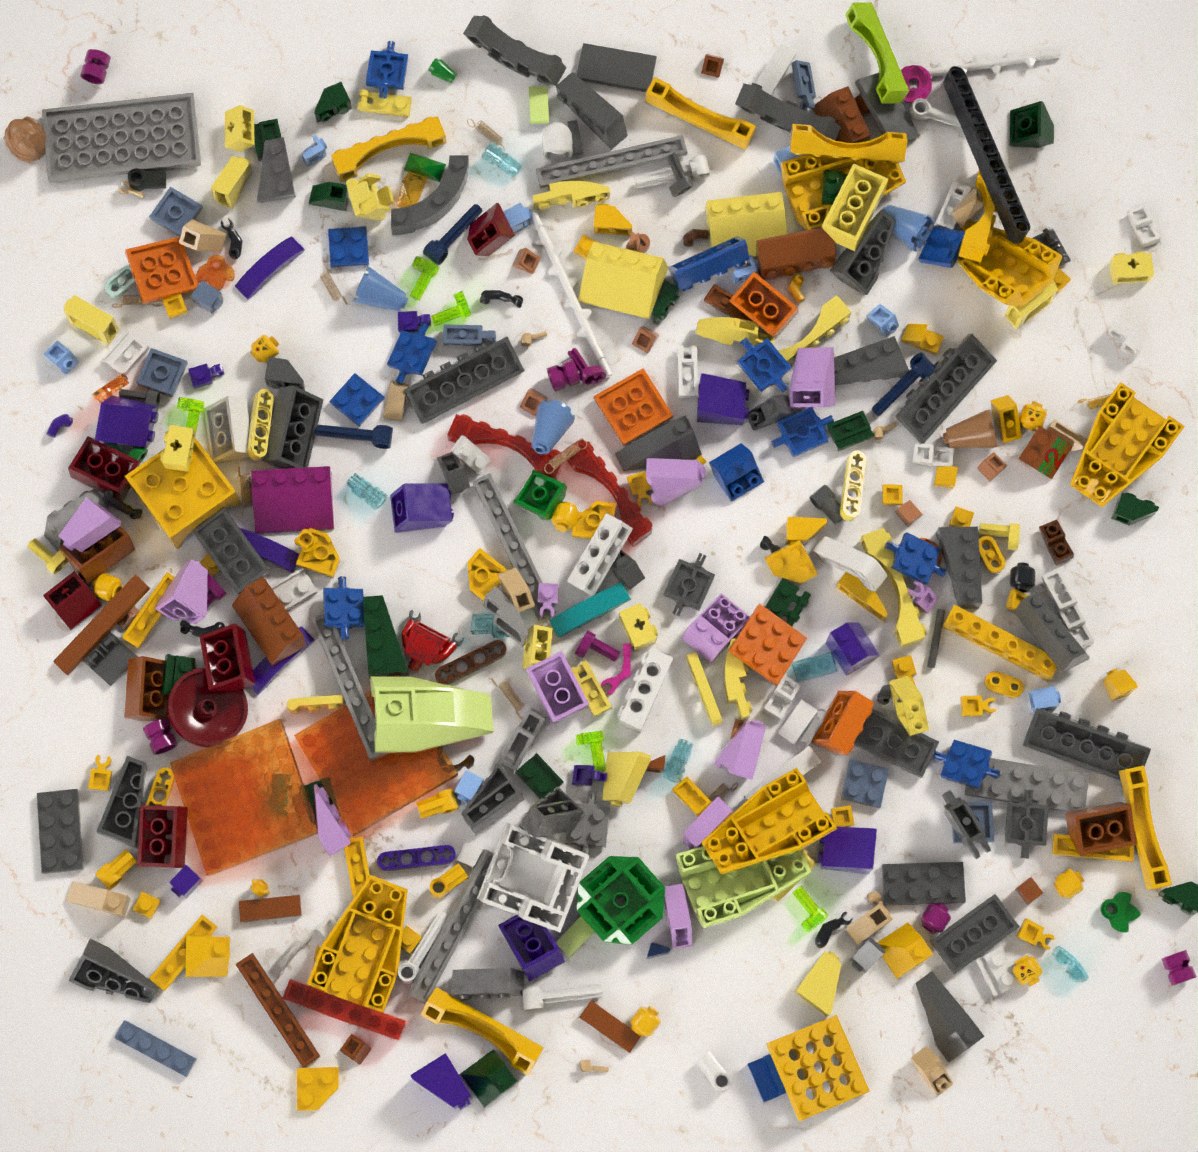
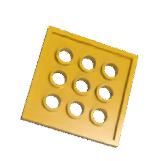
(813, 1080)

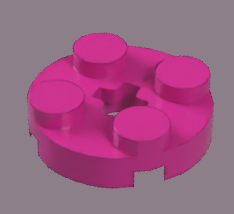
(924, 83)

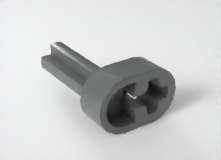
(683, 183)
(151, 397)

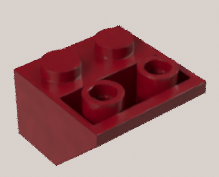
(489, 231)
(72, 600)

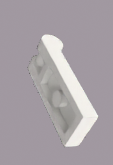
(945, 218)
(687, 372)

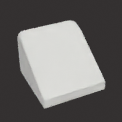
(469, 855)

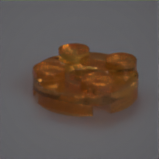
(106, 391)

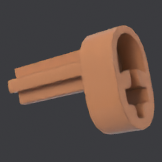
(635, 245)

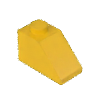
(610, 221)
(1006, 418)
(803, 528)
(1119, 684)

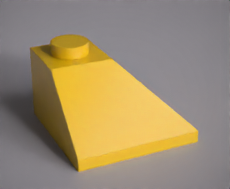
(904, 950)
(207, 955)

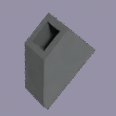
(282, 374)
(770, 412)
(627, 570)

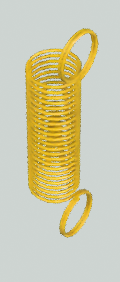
(1100, 400)

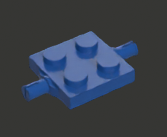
(387, 69)
(411, 353)
(764, 365)
(802, 431)
(915, 558)
(343, 608)
(966, 764)

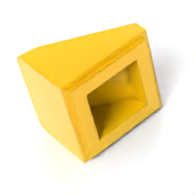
(946, 476)

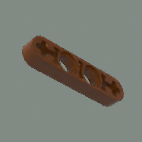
(469, 660)

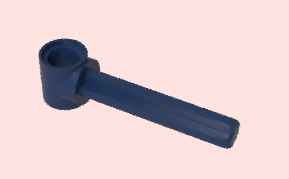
(438, 250)
(920, 367)
(380, 436)

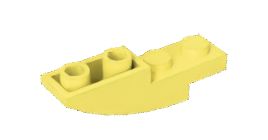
(578, 192)
(728, 329)
(735, 672)

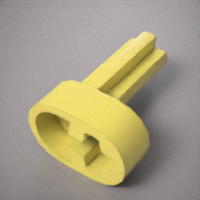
(1011, 531)
(54, 562)

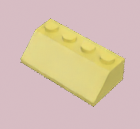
(854, 206)

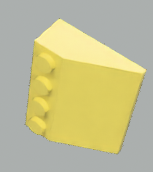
(746, 217)
(622, 279)

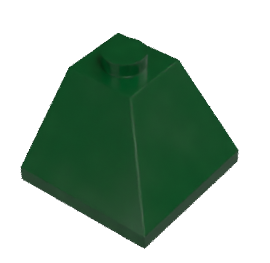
(1031, 126)
(488, 1078)

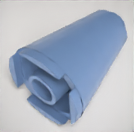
(910, 226)
(379, 292)
(551, 424)

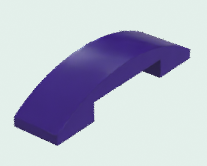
(267, 266)
(273, 551)
(265, 672)

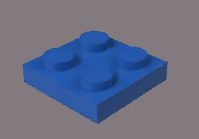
(348, 246)
(942, 247)
(357, 399)

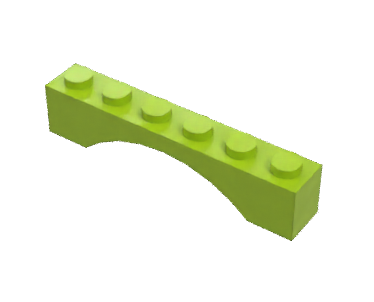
(865, 22)

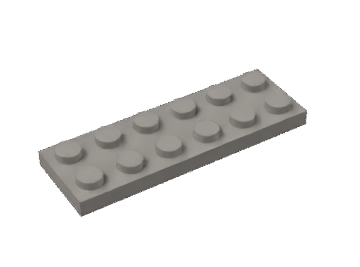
(1050, 786)

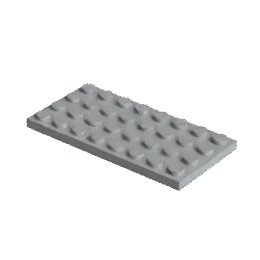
(121, 137)

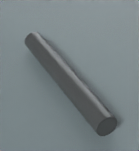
(936, 638)

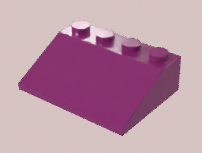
(292, 499)

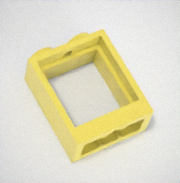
(1021, 314)
(91, 319)
(910, 708)

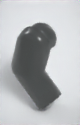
(884, 694)

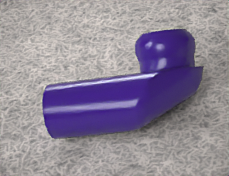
(57, 422)

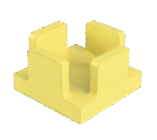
(367, 199)

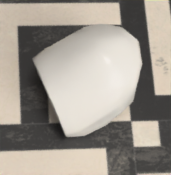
(557, 139)

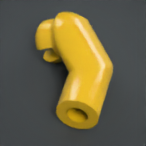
(795, 287)

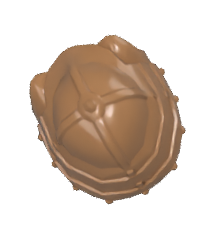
(25, 139)

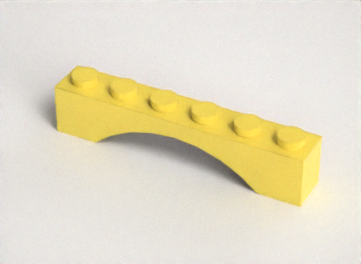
(831, 316)
(908, 627)

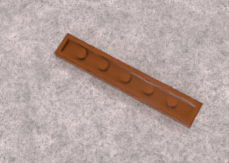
(101, 624)
(277, 1010)

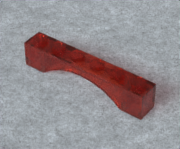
(483, 434)
(589, 464)
(344, 1010)

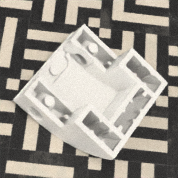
(533, 877)

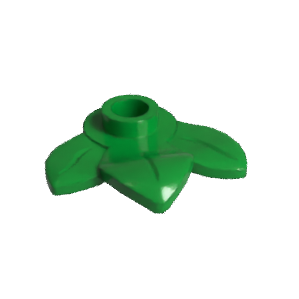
(1123, 911)

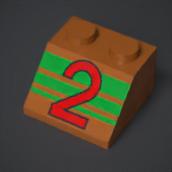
(1045, 452)

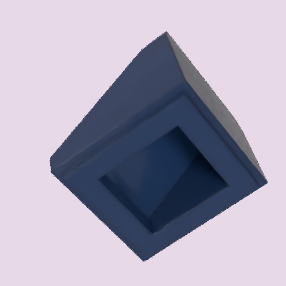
(657, 950)

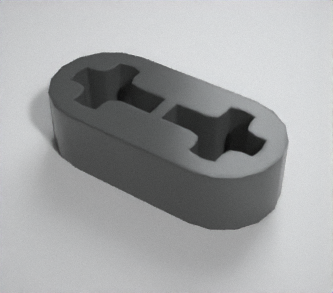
(576, 139)

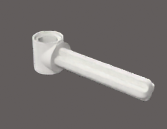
(932, 113)
(697, 168)
(422, 948)
(534, 997)

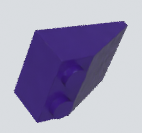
(531, 946)

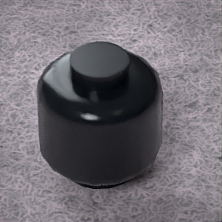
(1022, 577)

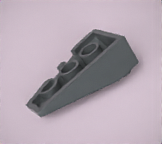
(861, 266)
(670, 441)
(106, 970)
(949, 1022)

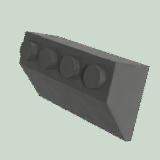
(293, 428)
(1050, 632)

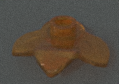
(215, 275)

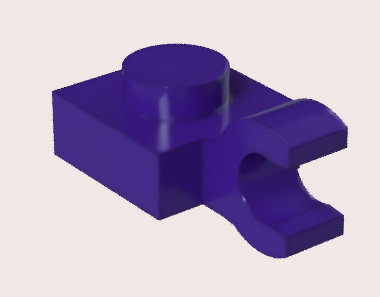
(410, 321)
(203, 375)
(584, 775)

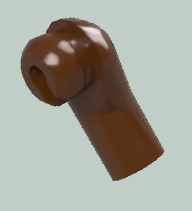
(694, 234)

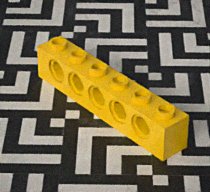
(1000, 642)

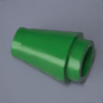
(442, 70)

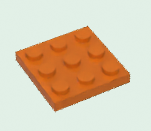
(161, 269)
(633, 407)
(767, 644)

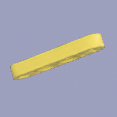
(257, 423)
(856, 486)
(704, 689)

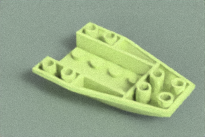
(426, 714)
(733, 894)

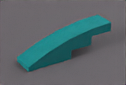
(590, 609)

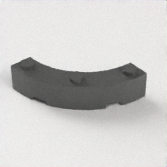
(513, 52)
(782, 113)
(437, 204)

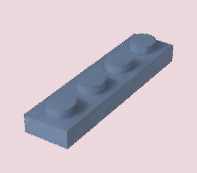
(155, 1048)

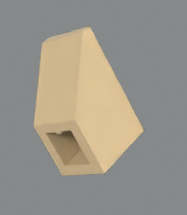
(202, 237)
(516, 589)
(869, 924)
(932, 1070)

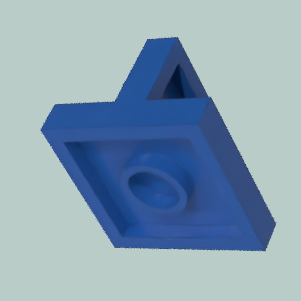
(766, 1078)

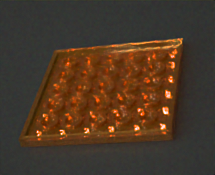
(365, 788)
(244, 797)

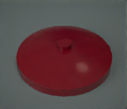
(205, 715)

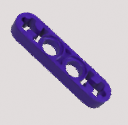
(416, 858)

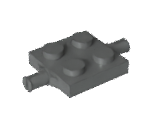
(689, 584)
(1026, 823)

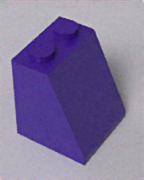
(722, 400)
(126, 422)
(421, 506)
(851, 647)
(848, 850)
(444, 1082)

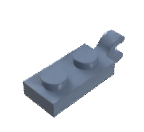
(804, 84)
(466, 335)

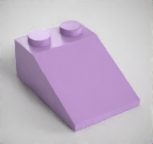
(557, 687)

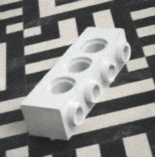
(599, 554)
(637, 720)

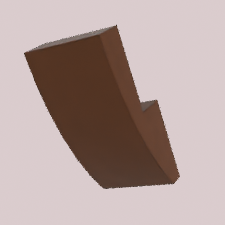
(1055, 542)

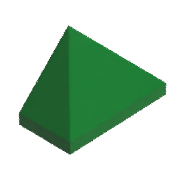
(425, 166)

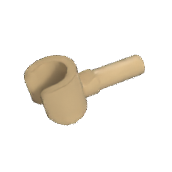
(130, 190)
(526, 339)
(878, 431)
(874, 897)
(585, 1066)

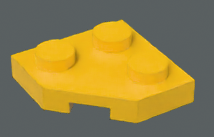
(590, 519)
(322, 557)
(792, 563)
(483, 573)
(316, 1086)

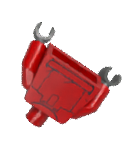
(425, 643)

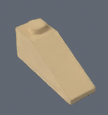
(99, 899)

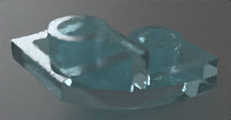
(483, 625)
(814, 667)
(1075, 969)

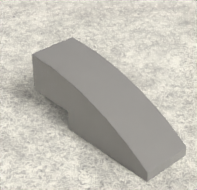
(506, 615)
(523, 739)

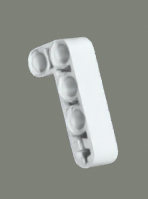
(850, 561)

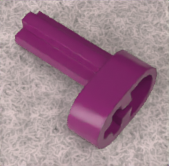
(588, 375)
(215, 591)
(593, 643)

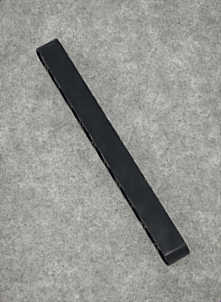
(986, 155)

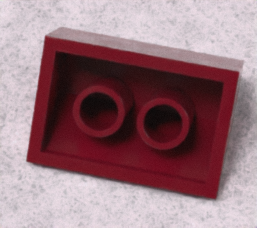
(102, 468)
(227, 659)
(162, 836)

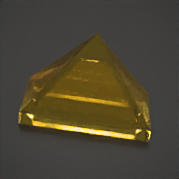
(411, 189)

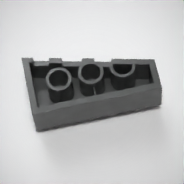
(962, 559)

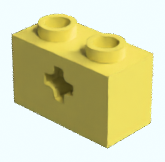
(239, 128)
(1122, 271)
(181, 458)
(637, 637)
(537, 645)

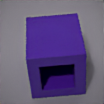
(185, 882)

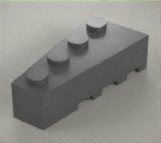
(592, 110)
(872, 362)
(122, 812)

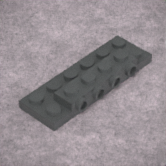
(463, 379)
(945, 387)
(1083, 743)

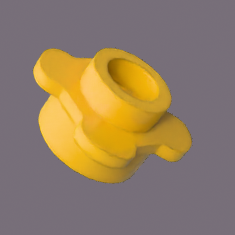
(305, 534)
(260, 887)

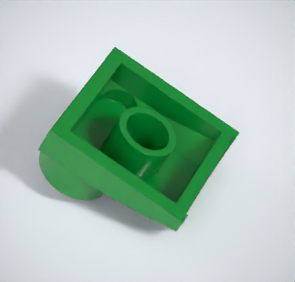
(541, 495)

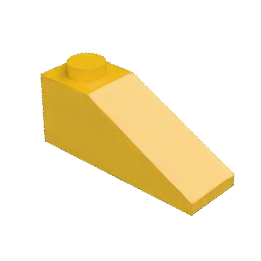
(869, 600)

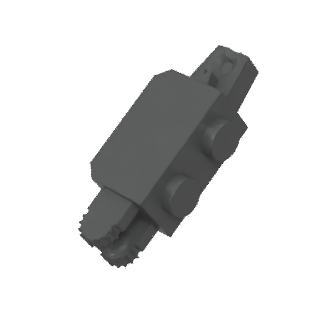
(965, 823)

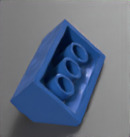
(709, 262)

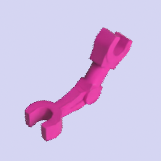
(624, 674)

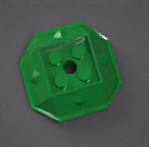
(624, 878)

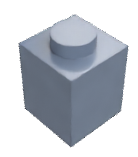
(207, 297)

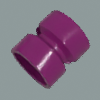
(95, 67)
(563, 375)
(160, 736)
(1179, 967)

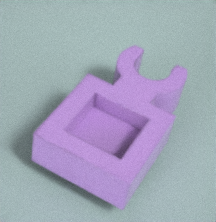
(547, 596)
(924, 597)

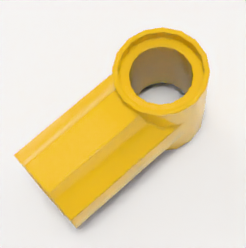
(443, 803)
(112, 872)
(449, 880)

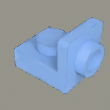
(315, 153)
(742, 273)
(883, 319)
(61, 357)

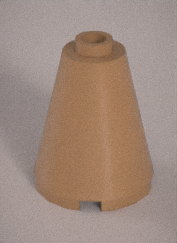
(972, 432)

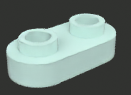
(119, 280)

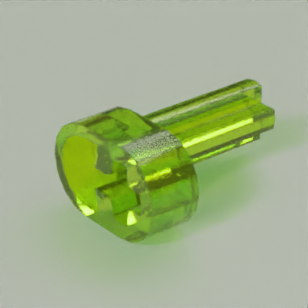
(428, 271)
(462, 309)
(194, 407)
(595, 740)
(817, 914)

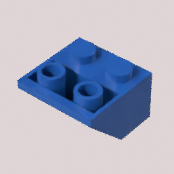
(736, 471)

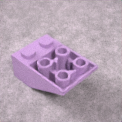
(813, 378)
(715, 628)
(331, 831)

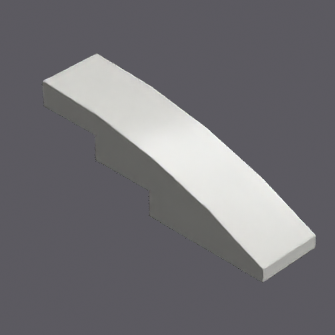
(776, 69)
(1066, 607)
(804, 761)

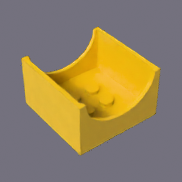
(182, 498)

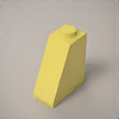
(231, 181)
(624, 776)
(821, 983)

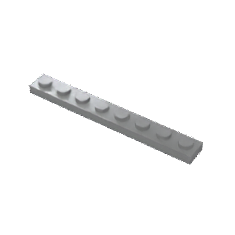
(611, 161)
(510, 537)
(348, 684)
(451, 932)

